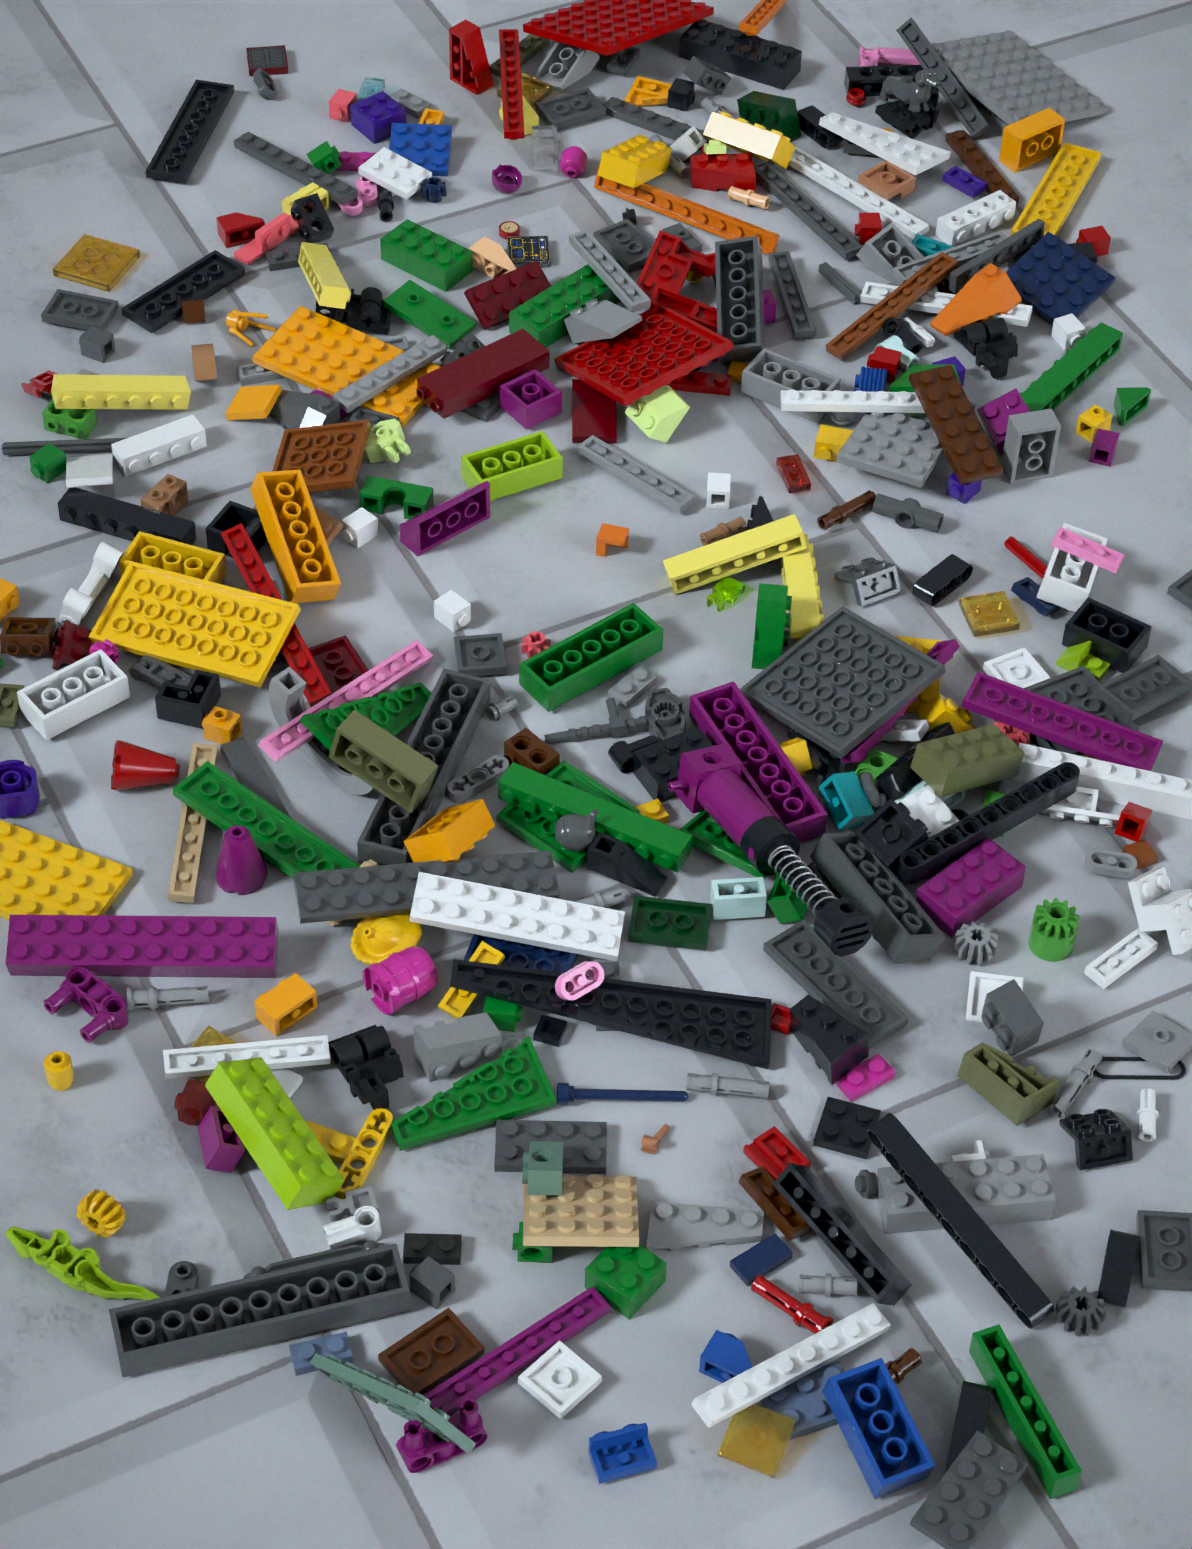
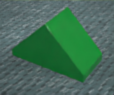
(1130, 403)

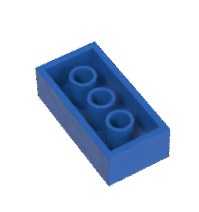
(878, 1428)

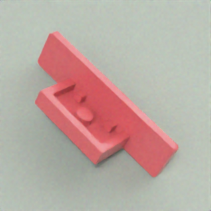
(267, 238)

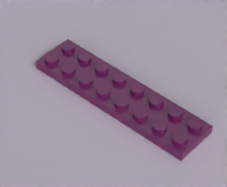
(1061, 723)

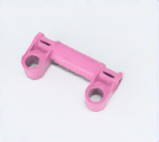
(886, 56)

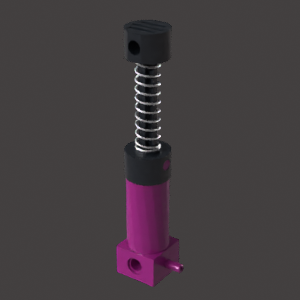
(712, 783)

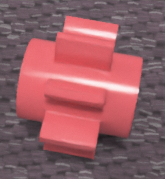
(534, 644)

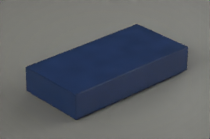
(761, 1259)

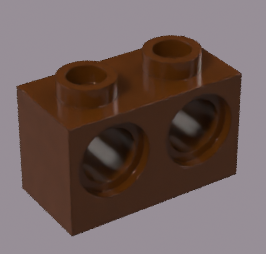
(531, 752)

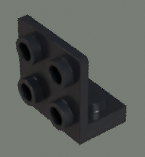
(1099, 1138)

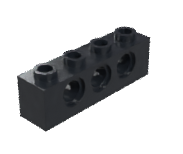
(872, 77)

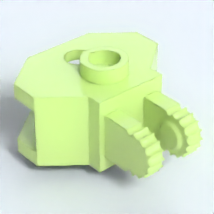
(386, 442)

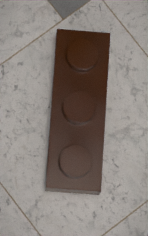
(760, 1187)

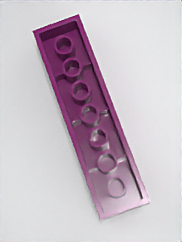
(730, 719)

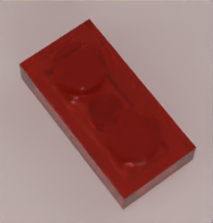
(793, 473)

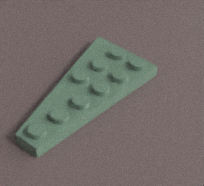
(398, 1399)

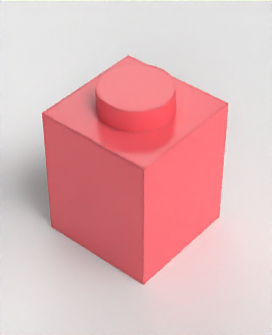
(340, 105)

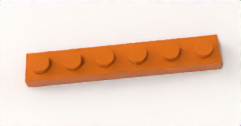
(760, 16)

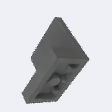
(871, 580)

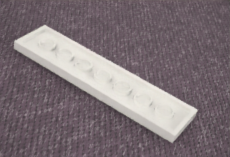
(517, 916)

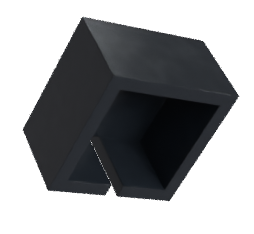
(230, 516)

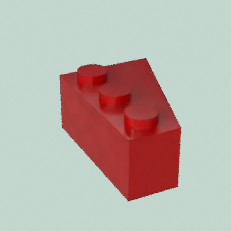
(468, 58)
(722, 171)

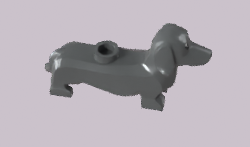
(910, 92)

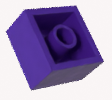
(375, 116)

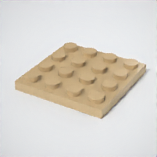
(587, 1214)

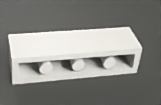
(159, 445)

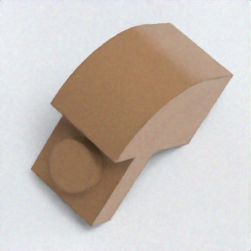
(204, 362)

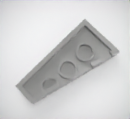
(692, 1225)

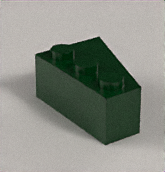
(771, 112)

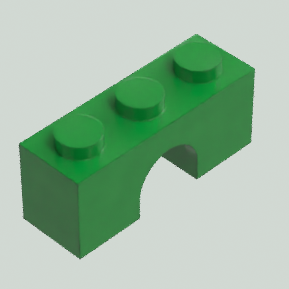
(380, 492)

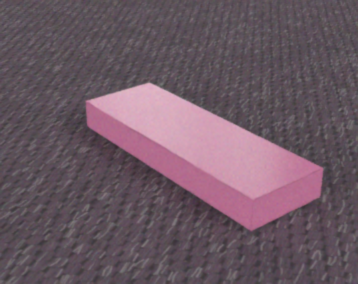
(1088, 550)

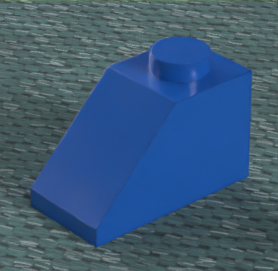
(724, 1357)

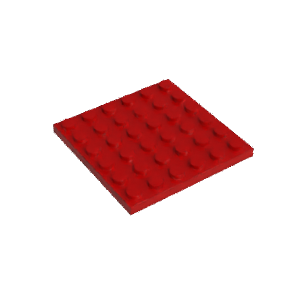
(645, 355)

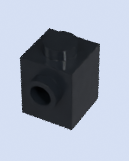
(681, 94)

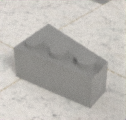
(455, 1045)

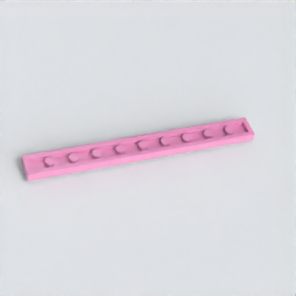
(371, 683)

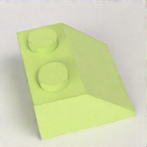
(658, 413)

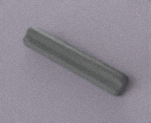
(839, 282)

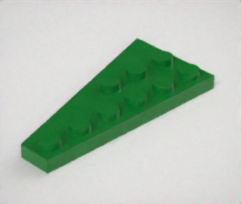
(388, 710)

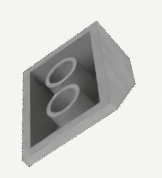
(566, 65)
(887, 251)
(599, 321)

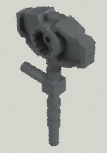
(662, 715)

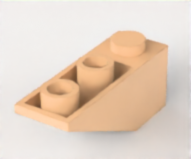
(490, 258)

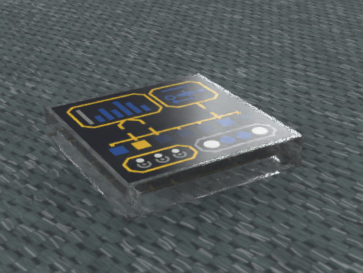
(528, 249)

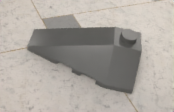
(304, 410)

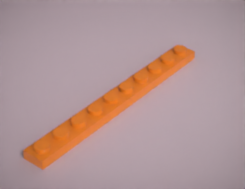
(689, 212)

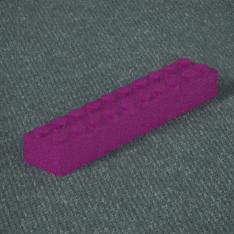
(143, 946)

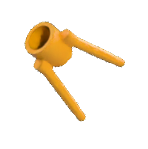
(237, 321)

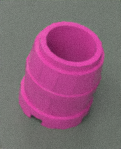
(400, 979)

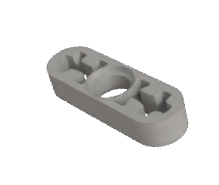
(472, 788)

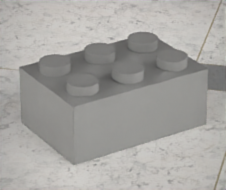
(1030, 446)

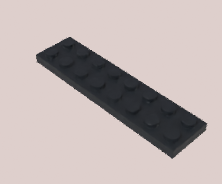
(190, 131)

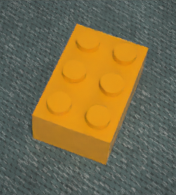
(1031, 139)
(450, 833)

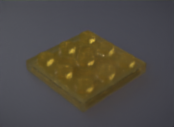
(96, 262)

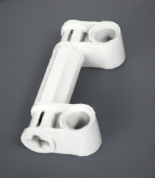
(78, 602)

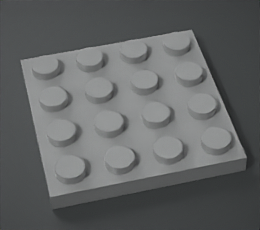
(893, 447)

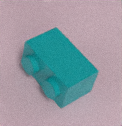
(846, 800)

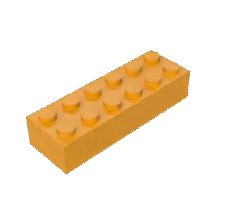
(295, 536)

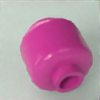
(573, 161)

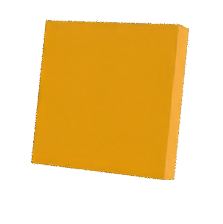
(253, 402)

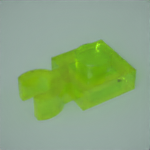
(725, 591)

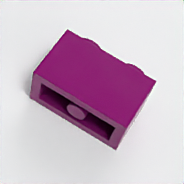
(219, 1142)

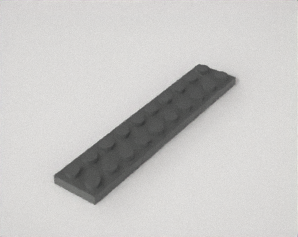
(391, 888)

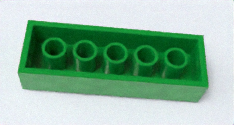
(545, 312)
(590, 657)

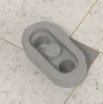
(1111, 863)

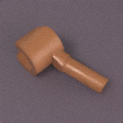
(651, 1144)

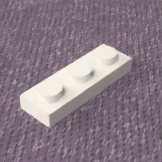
(1120, 958)

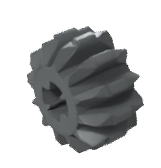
(1080, 1311)

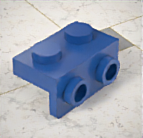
(621, 1452)

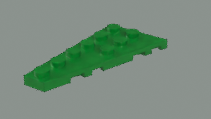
(492, 1092)

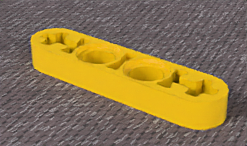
(365, 1154)

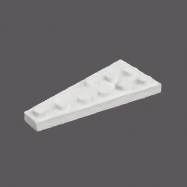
(897, 149)

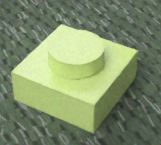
(715, 147)

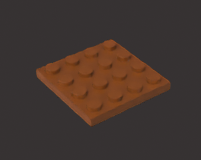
(325, 454)

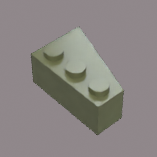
(1005, 1084)

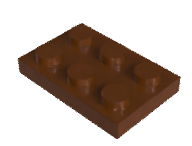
(431, 1353)

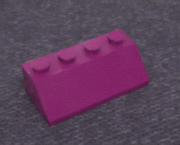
(446, 519)

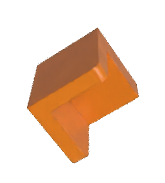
(613, 536)

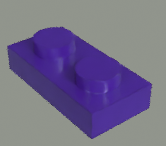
(964, 181)

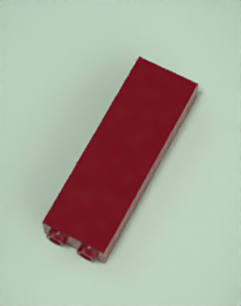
(481, 373)

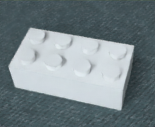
(1069, 577)
(73, 694)

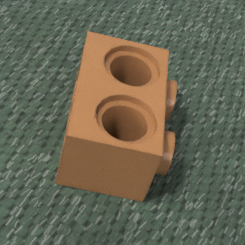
(167, 496)

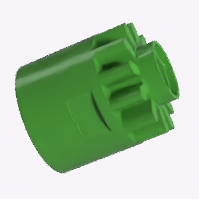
(1053, 930)

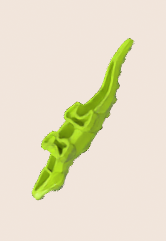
(73, 1266)

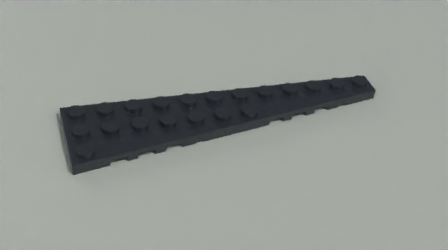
(689, 1018)

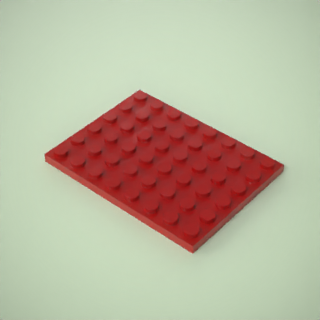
(616, 24)

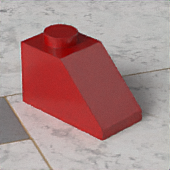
(238, 228)

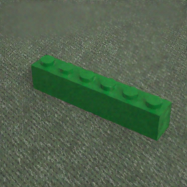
(1025, 1412)

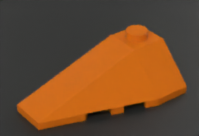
(982, 296)

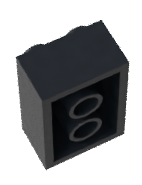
(1113, 634)
(660, 761)

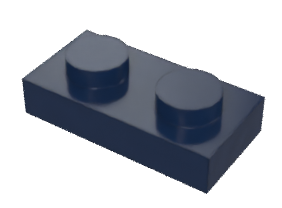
(1027, 591)

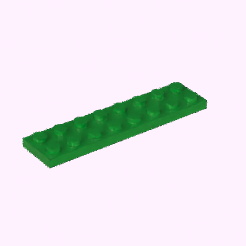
(274, 833)

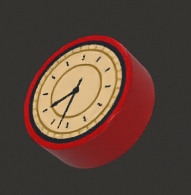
(509, 229)

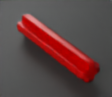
(1025, 556)

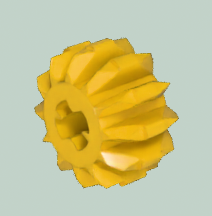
(101, 1213)

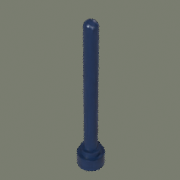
(568, 1094)

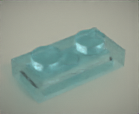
(370, 87)

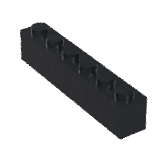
(121, 518)
(842, 1234)

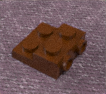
(27, 636)

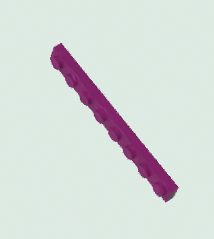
(941, 652)
(519, 1351)

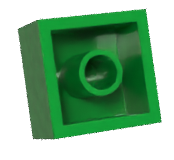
(626, 1277)

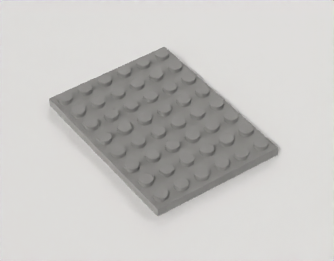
(1015, 78)

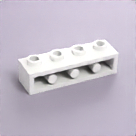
(975, 218)

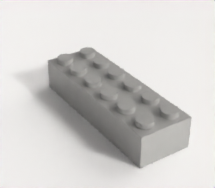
(996, 1188)

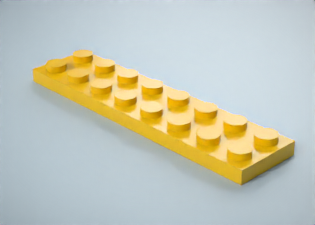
(1059, 188)

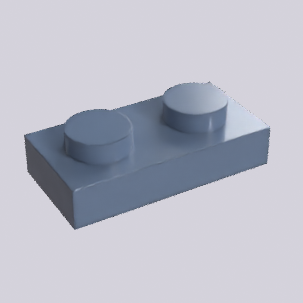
(303, 1352)

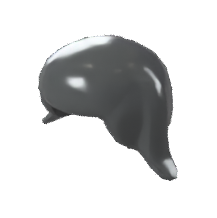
(576, 831)

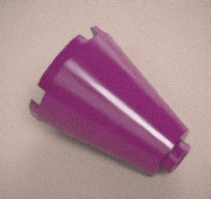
(240, 863)

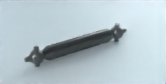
(341, 1251)

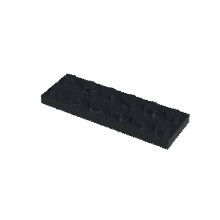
(193, 283)

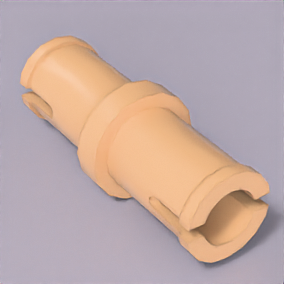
(749, 197)

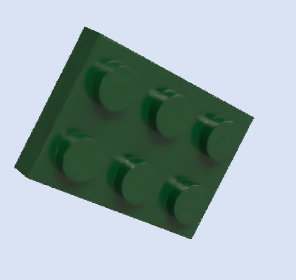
(670, 922)

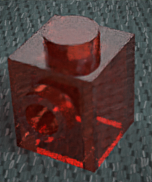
(193, 1102)

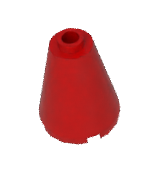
(141, 767)

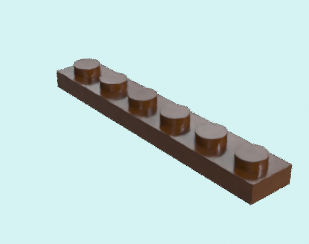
(978, 163)

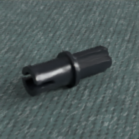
(386, 206)

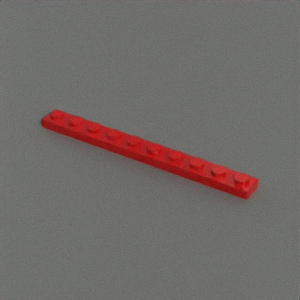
(511, 84)
(260, 582)

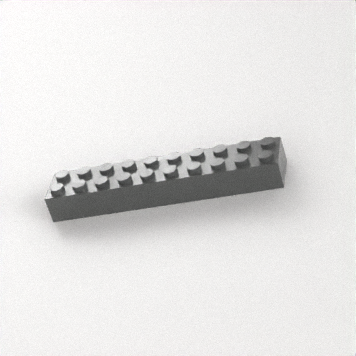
(443, 737)
(259, 1310)

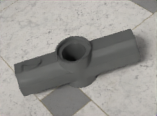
(907, 513)

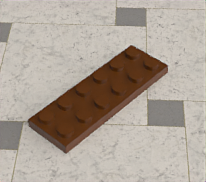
(956, 425)

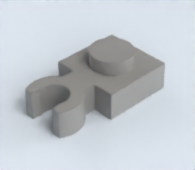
(353, 1200)

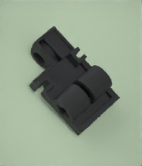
(906, 121)
(362, 312)
(989, 344)
(367, 1064)

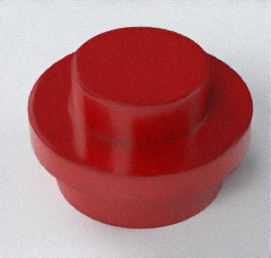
(856, 97)

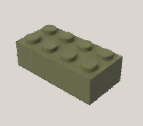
(967, 760)
(383, 761)

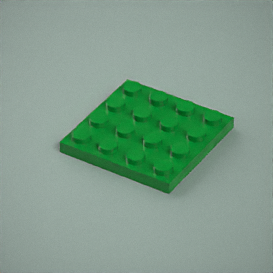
(541, 832)

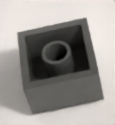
(1011, 1018)

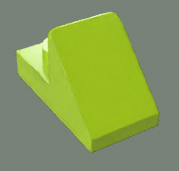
(1079, 656)

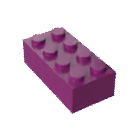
(971, 887)

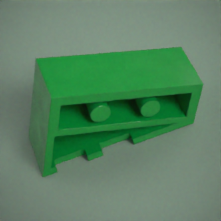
(770, 624)

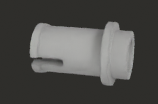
(497, 710)

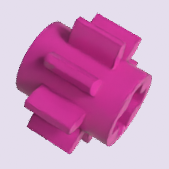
(108, 648)

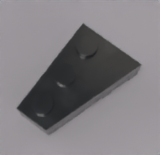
(828, 1037)

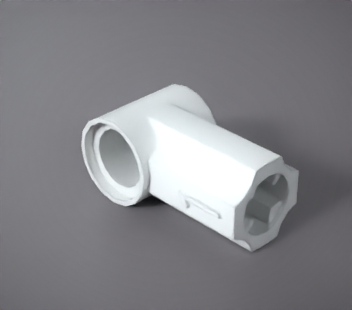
(354, 1228)

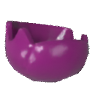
(506, 179)

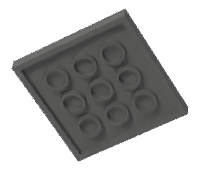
(1076, 690)

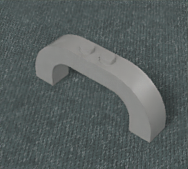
(286, 704)

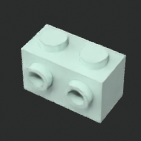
(738, 898)

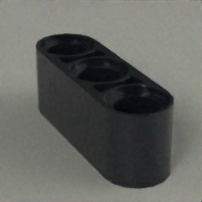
(809, 124)
(942, 580)
(1118, 1268)

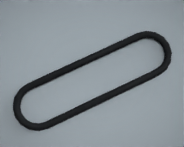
(1156, 1077)

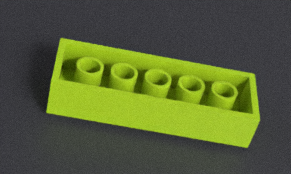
(274, 1133)

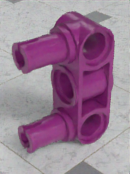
(95, 998)
(420, 1446)

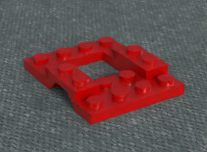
(666, 273)

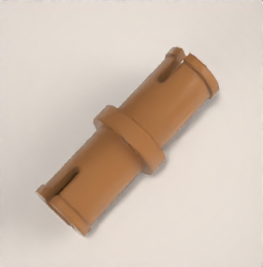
(723, 531)

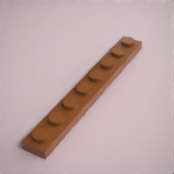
(891, 306)

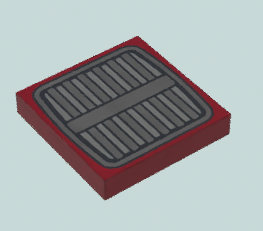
(269, 58)

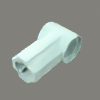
(907, 358)

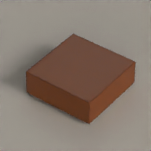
(1142, 852)

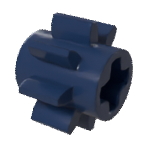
(434, 190)

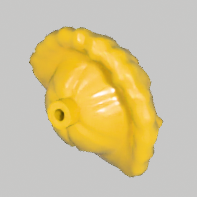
(383, 935)

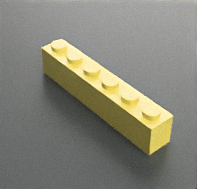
(323, 275)
(120, 392)
(734, 554)
(801, 578)

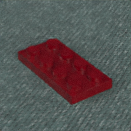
(502, 294)

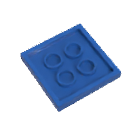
(423, 145)

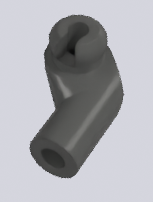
(875, 799)

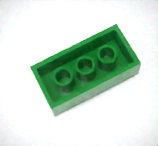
(426, 255)

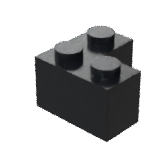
(190, 702)

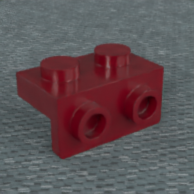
(71, 644)

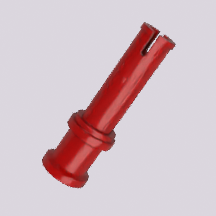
(802, 1313)

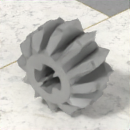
(975, 943)

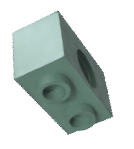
(543, 1168)

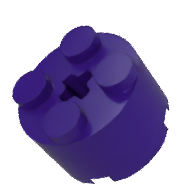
(18, 789)

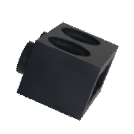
(316, 218)

